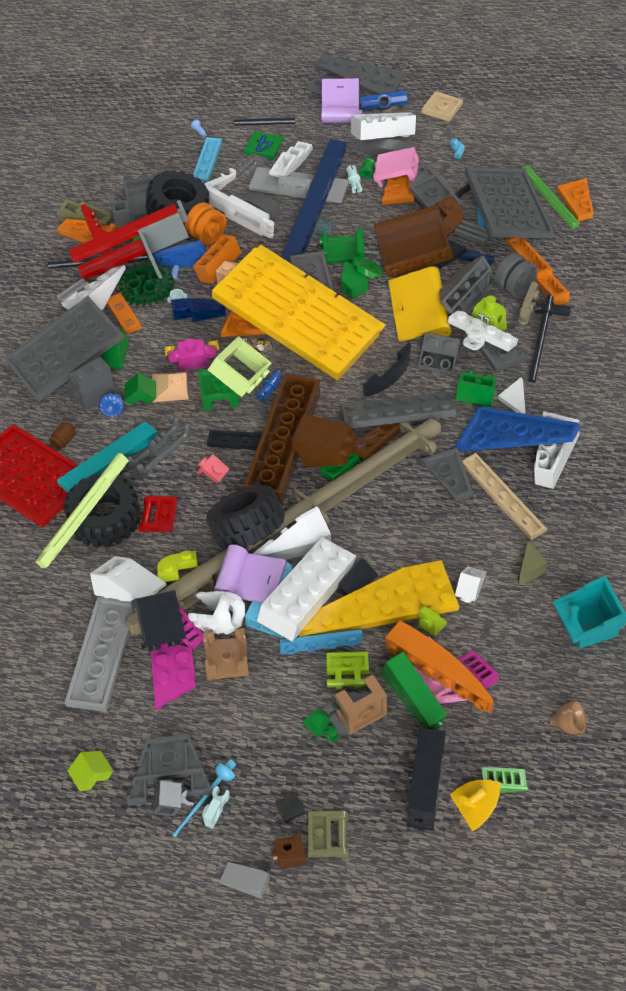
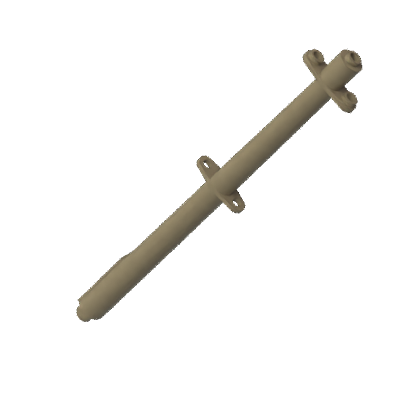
(205, 576)

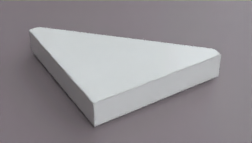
(514, 396)

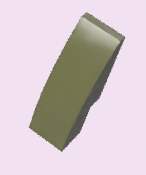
(73, 211)

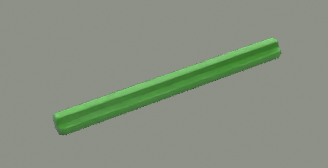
(552, 198)

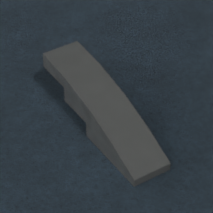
(381, 145)

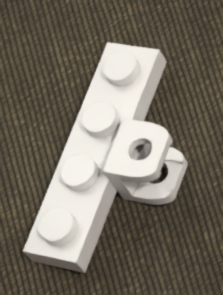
(479, 332)

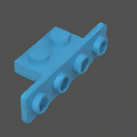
(315, 642)

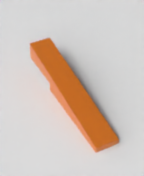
(546, 280)

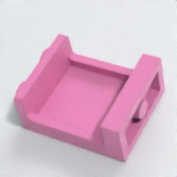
(396, 164)

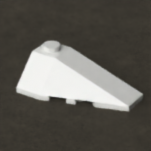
(98, 290)
(299, 538)

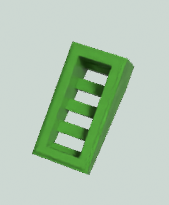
(494, 772)

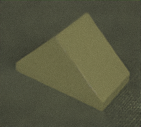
(533, 564)

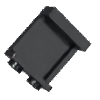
(159, 620)

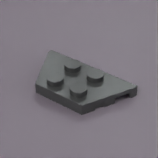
(430, 188)

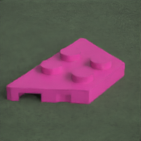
(172, 673)

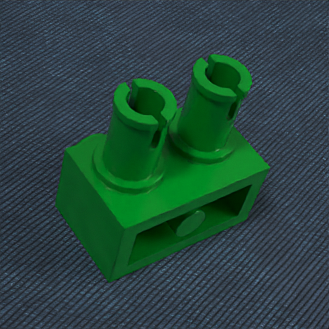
(476, 388)

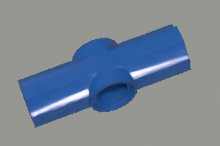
(373, 101)

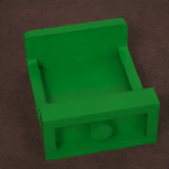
(343, 247)

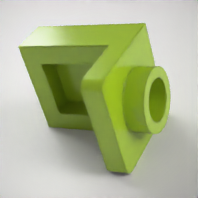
(431, 621)

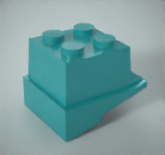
(591, 613)

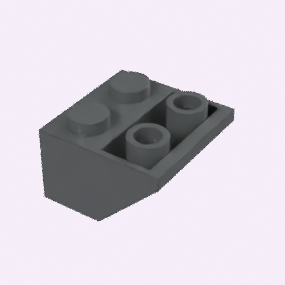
(440, 353)

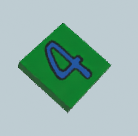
(264, 145)

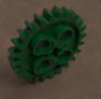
(144, 285)

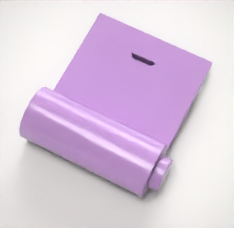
(340, 100)
(249, 574)

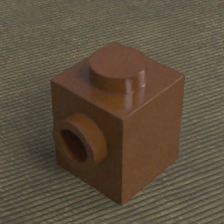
(289, 852)

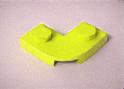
(169, 566)

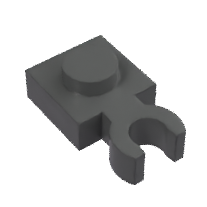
(331, 710)

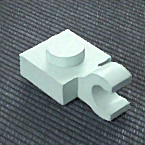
(212, 812)

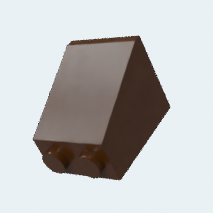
(323, 441)

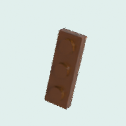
(375, 440)

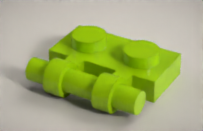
(347, 664)

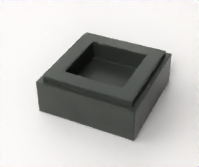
(290, 807)

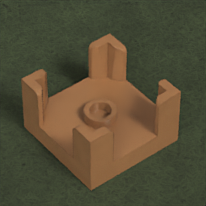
(226, 656)
(364, 711)

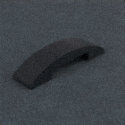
(377, 384)

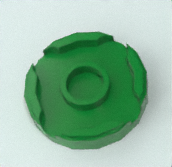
(367, 267)

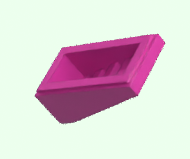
(190, 625)
(492, 676)

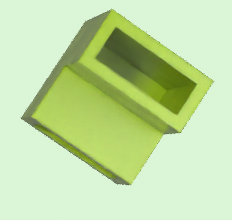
(89, 769)

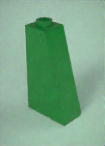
(413, 691)

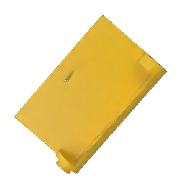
(421, 304)

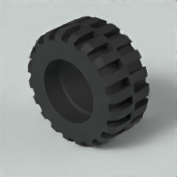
(175, 186)
(245, 517)
(113, 526)

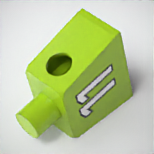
(490, 313)

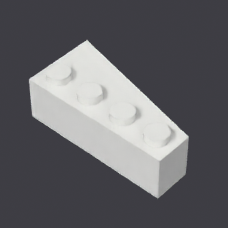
(382, 125)
(552, 457)

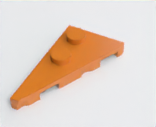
(238, 326)

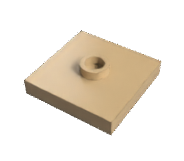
(442, 106)

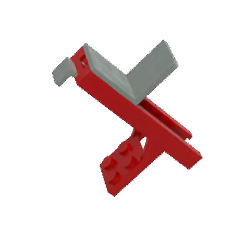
(156, 232)

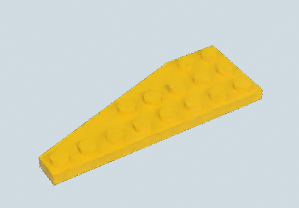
(387, 601)

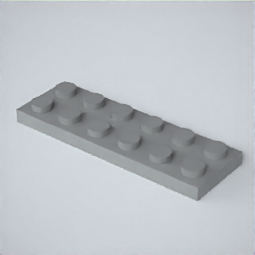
(100, 656)

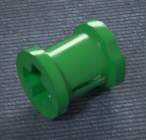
(368, 167)

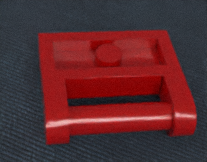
(164, 514)

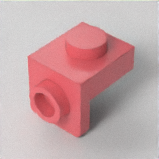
(213, 468)

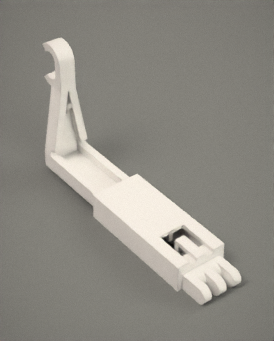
(237, 209)

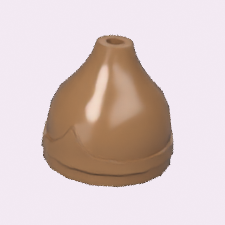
(570, 718)

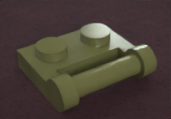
(320, 834)

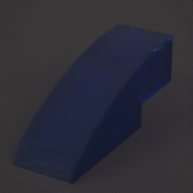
(197, 309)

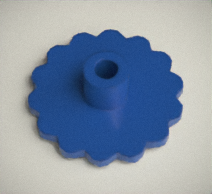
(111, 405)

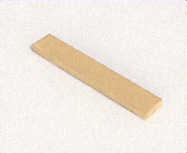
(504, 496)

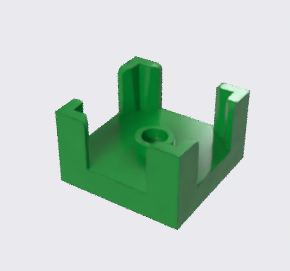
(214, 389)

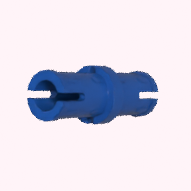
(269, 385)

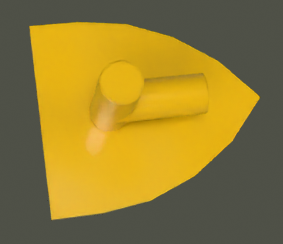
(477, 801)

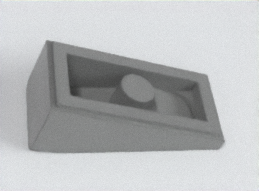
(245, 879)

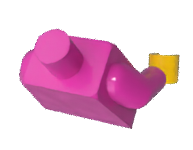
(192, 353)

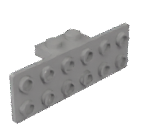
(294, 185)

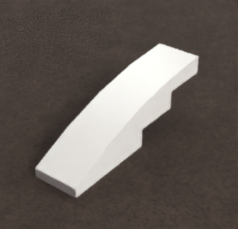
(291, 160)

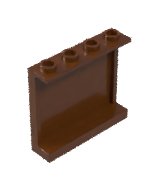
(413, 241)

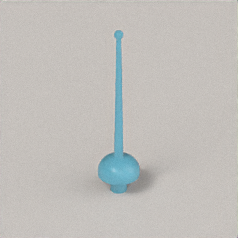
(224, 773)

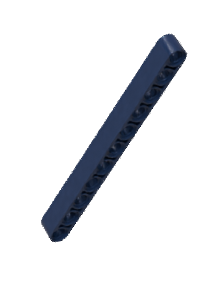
(315, 199)

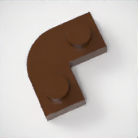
(452, 212)

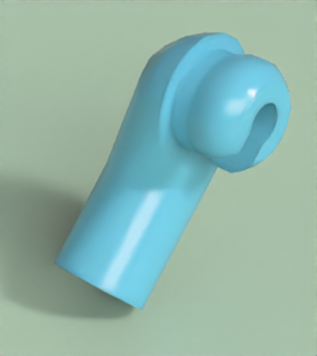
(458, 147)

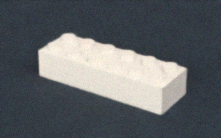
(306, 589)

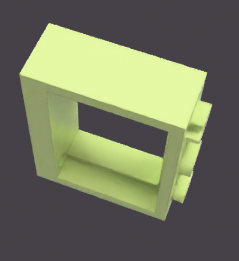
(249, 357)

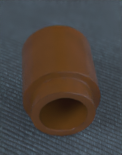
(62, 435)

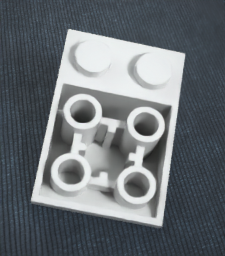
(124, 580)

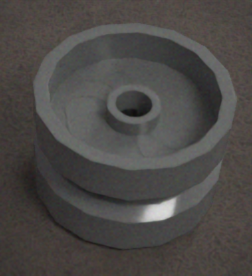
(515, 274)

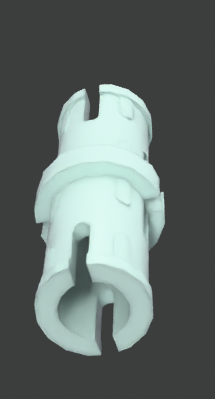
(354, 179)

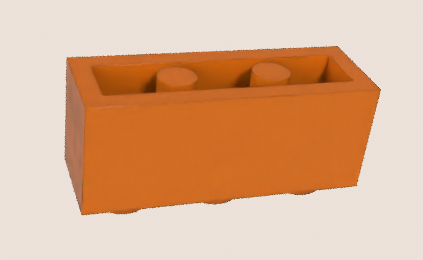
(222, 250)

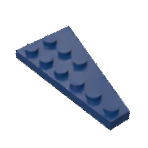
(505, 429)

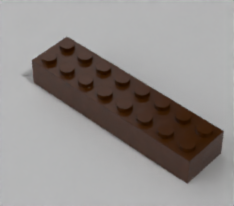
(276, 454)

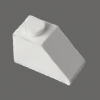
(470, 584)

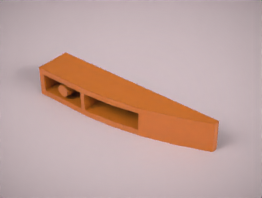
(437, 663)

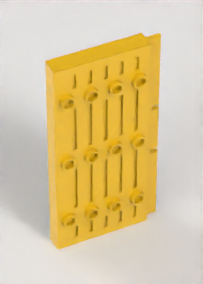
(298, 311)

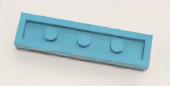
(207, 159)

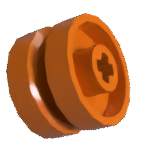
(205, 223)

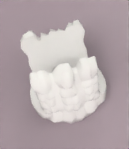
(221, 620)

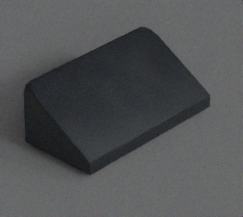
(358, 577)

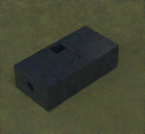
(426, 779)

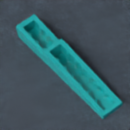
(127, 445)

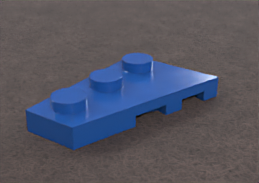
(182, 255)

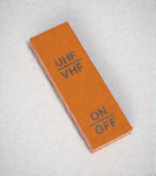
(123, 314)

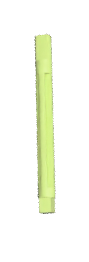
(81, 511)

